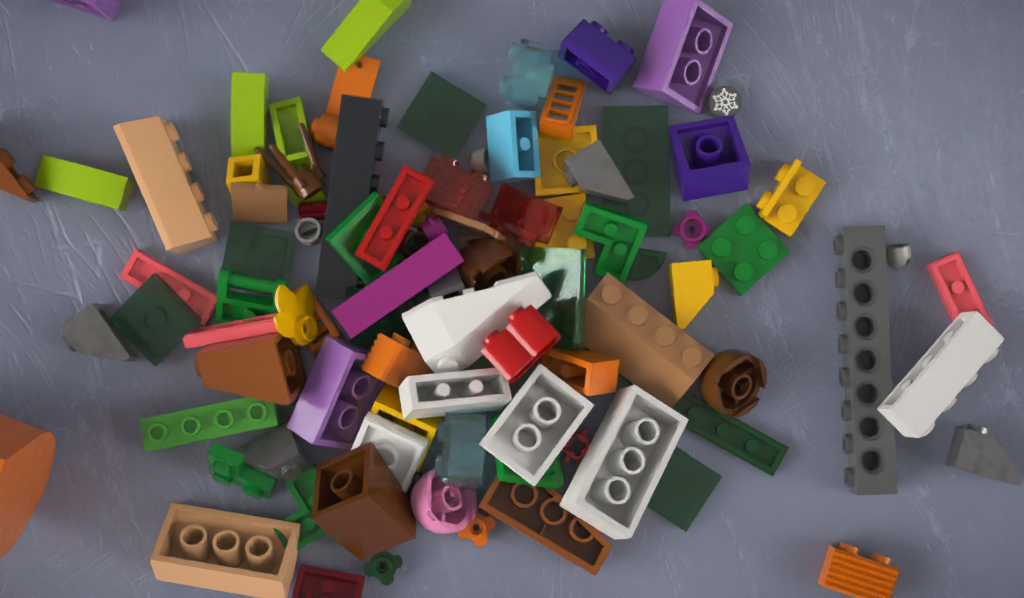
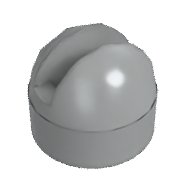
(479, 161)
(307, 226)
(898, 254)

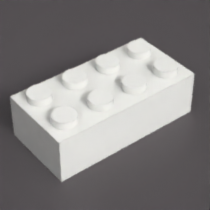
(624, 462)

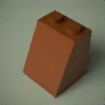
(254, 367)

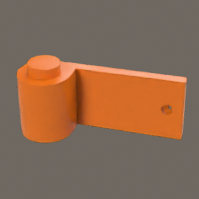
(356, 81)

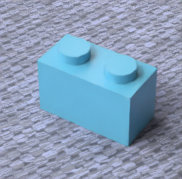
(513, 146)

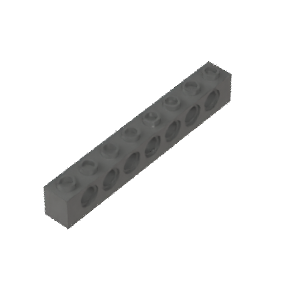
(871, 243)

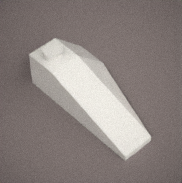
(453, 329)

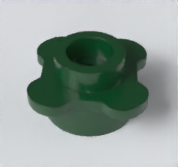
(385, 575)

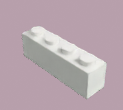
(941, 374)

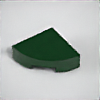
(646, 263)

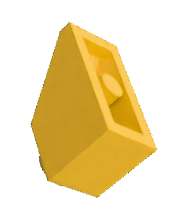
(690, 288)

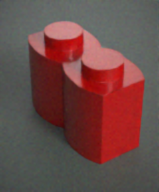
(520, 343)

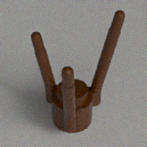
(303, 181)

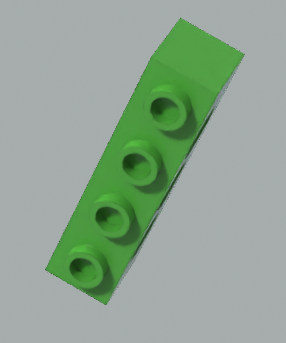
(208, 422)

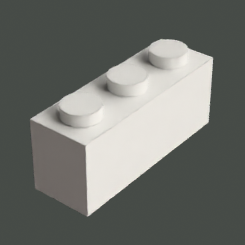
(453, 393)

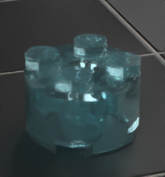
(529, 75)

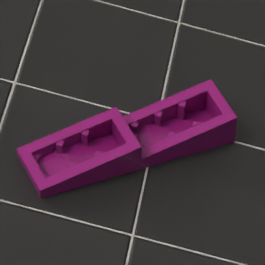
(398, 285)

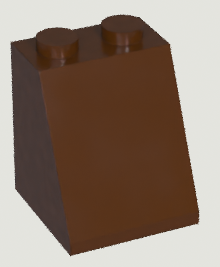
(362, 503)

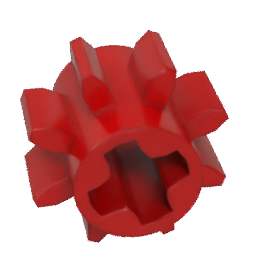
(569, 452)

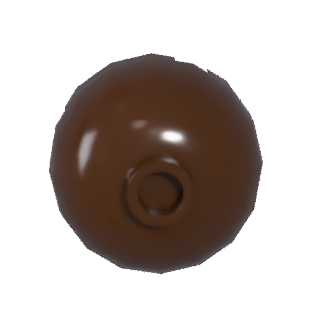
(487, 262)
(732, 382)

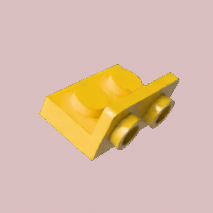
(790, 198)

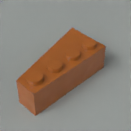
(538, 516)

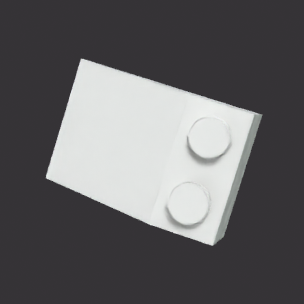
(536, 424)

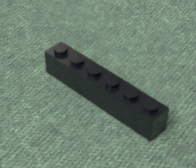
(350, 183)

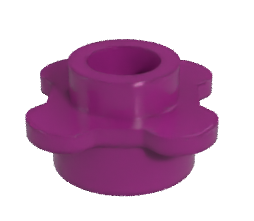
(432, 227)
(682, 229)

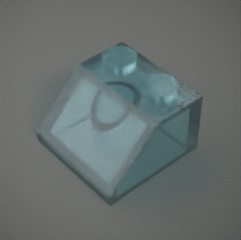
(462, 458)

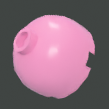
(442, 507)

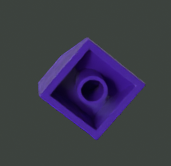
(597, 55)
(709, 158)

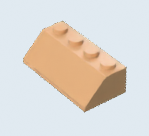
(167, 184)
(226, 551)

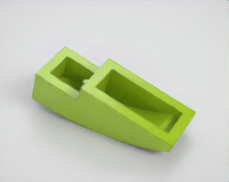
(249, 113)
(285, 118)
(84, 183)

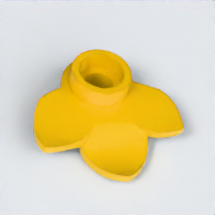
(295, 315)

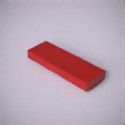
(395, 218)

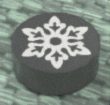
(724, 102)

